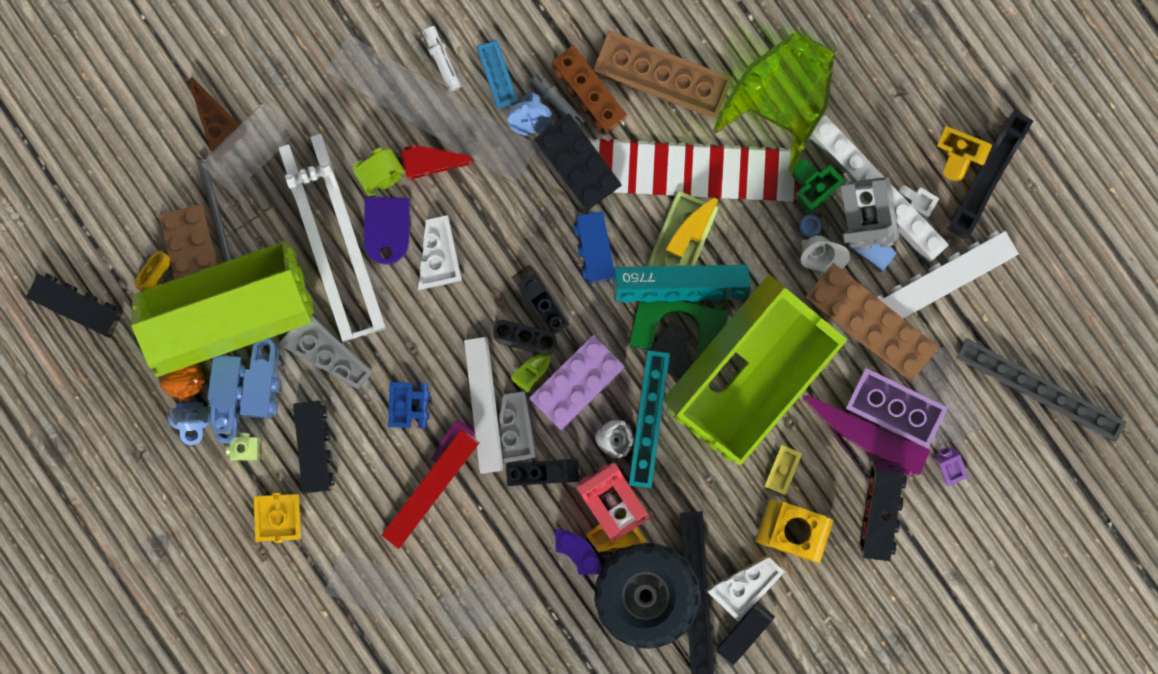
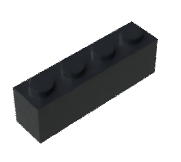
(73, 305)
(312, 447)

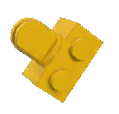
(962, 151)

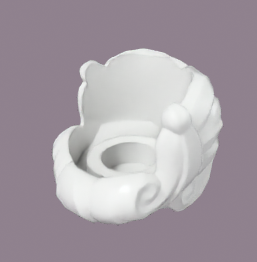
(606, 437)

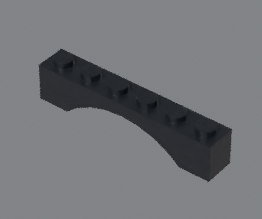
(989, 174)

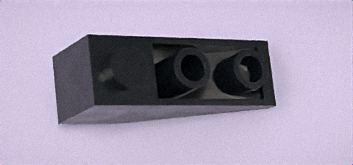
(540, 300)
(542, 472)

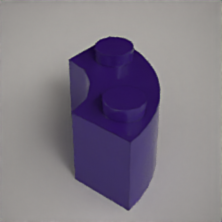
(579, 551)

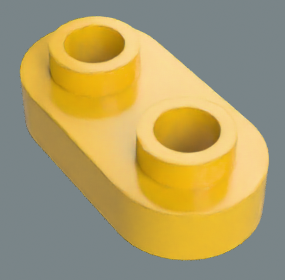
(152, 271)

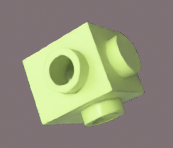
(244, 448)

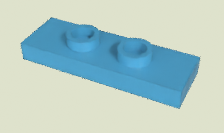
(497, 74)

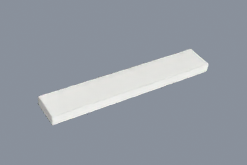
(483, 405)

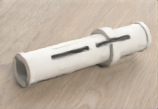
(438, 51)

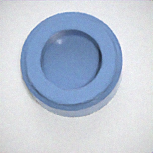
(810, 226)

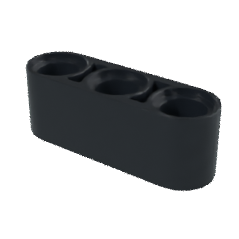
(516, 330)
(745, 633)

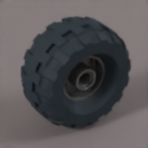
(622, 599)

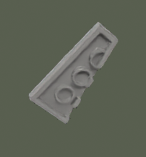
(326, 352)

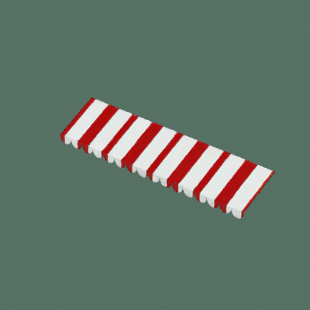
(700, 169)

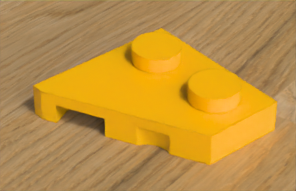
(604, 545)

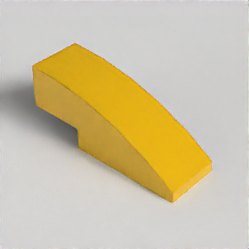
(691, 229)

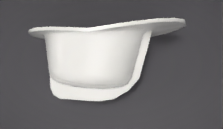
(820, 253)

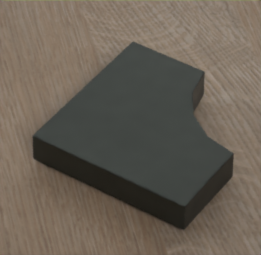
(674, 342)

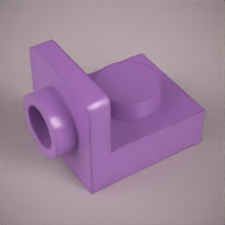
(950, 465)

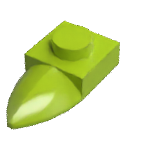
(531, 372)

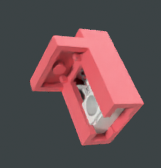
(602, 486)

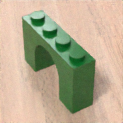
(709, 321)

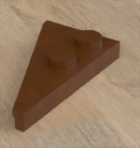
(214, 118)

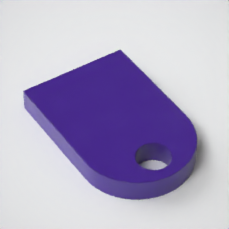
(386, 226)

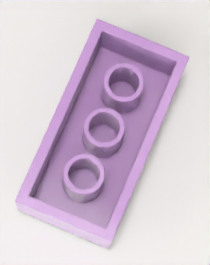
(577, 383)
(897, 408)

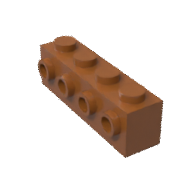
(589, 90)

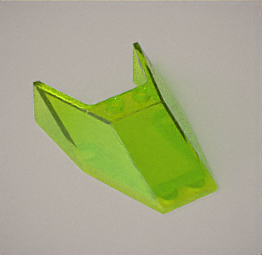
(786, 88)

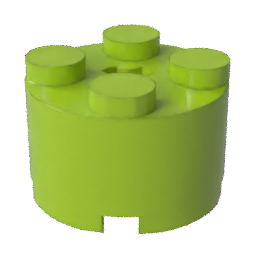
(378, 171)

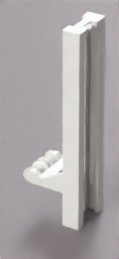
(325, 170)

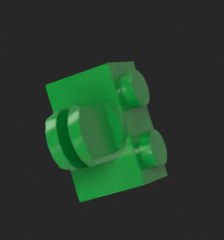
(815, 186)

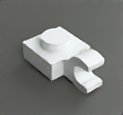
(920, 200)

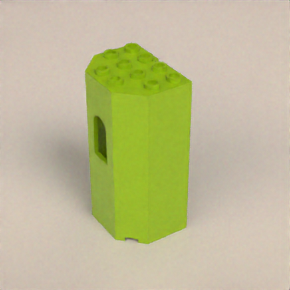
(221, 309)
(783, 352)

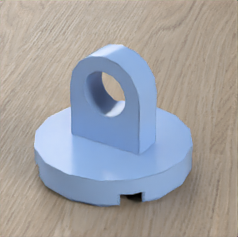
(529, 116)
(189, 417)

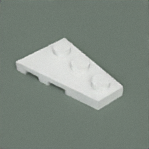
(439, 256)
(744, 588)

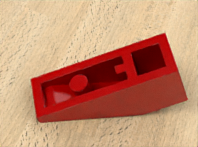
(427, 161)

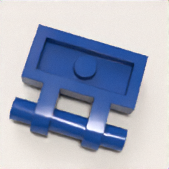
(401, 405)

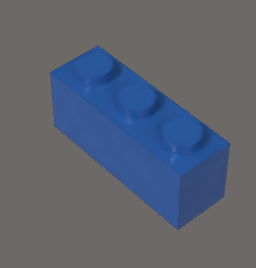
(594, 247)

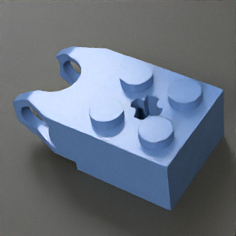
(261, 383)
(226, 395)

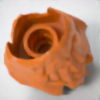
(183, 383)

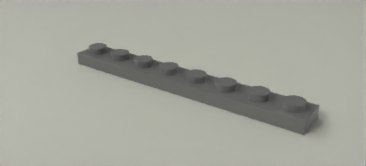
(1041, 390)

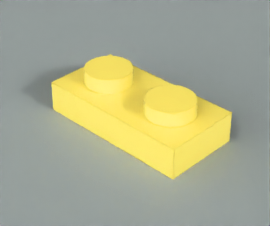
(783, 470)

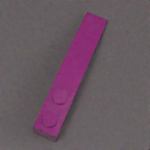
(872, 438)

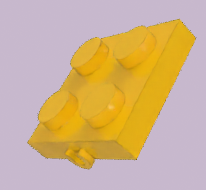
(277, 517)

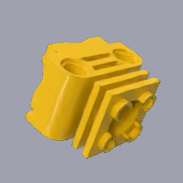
(773, 524)

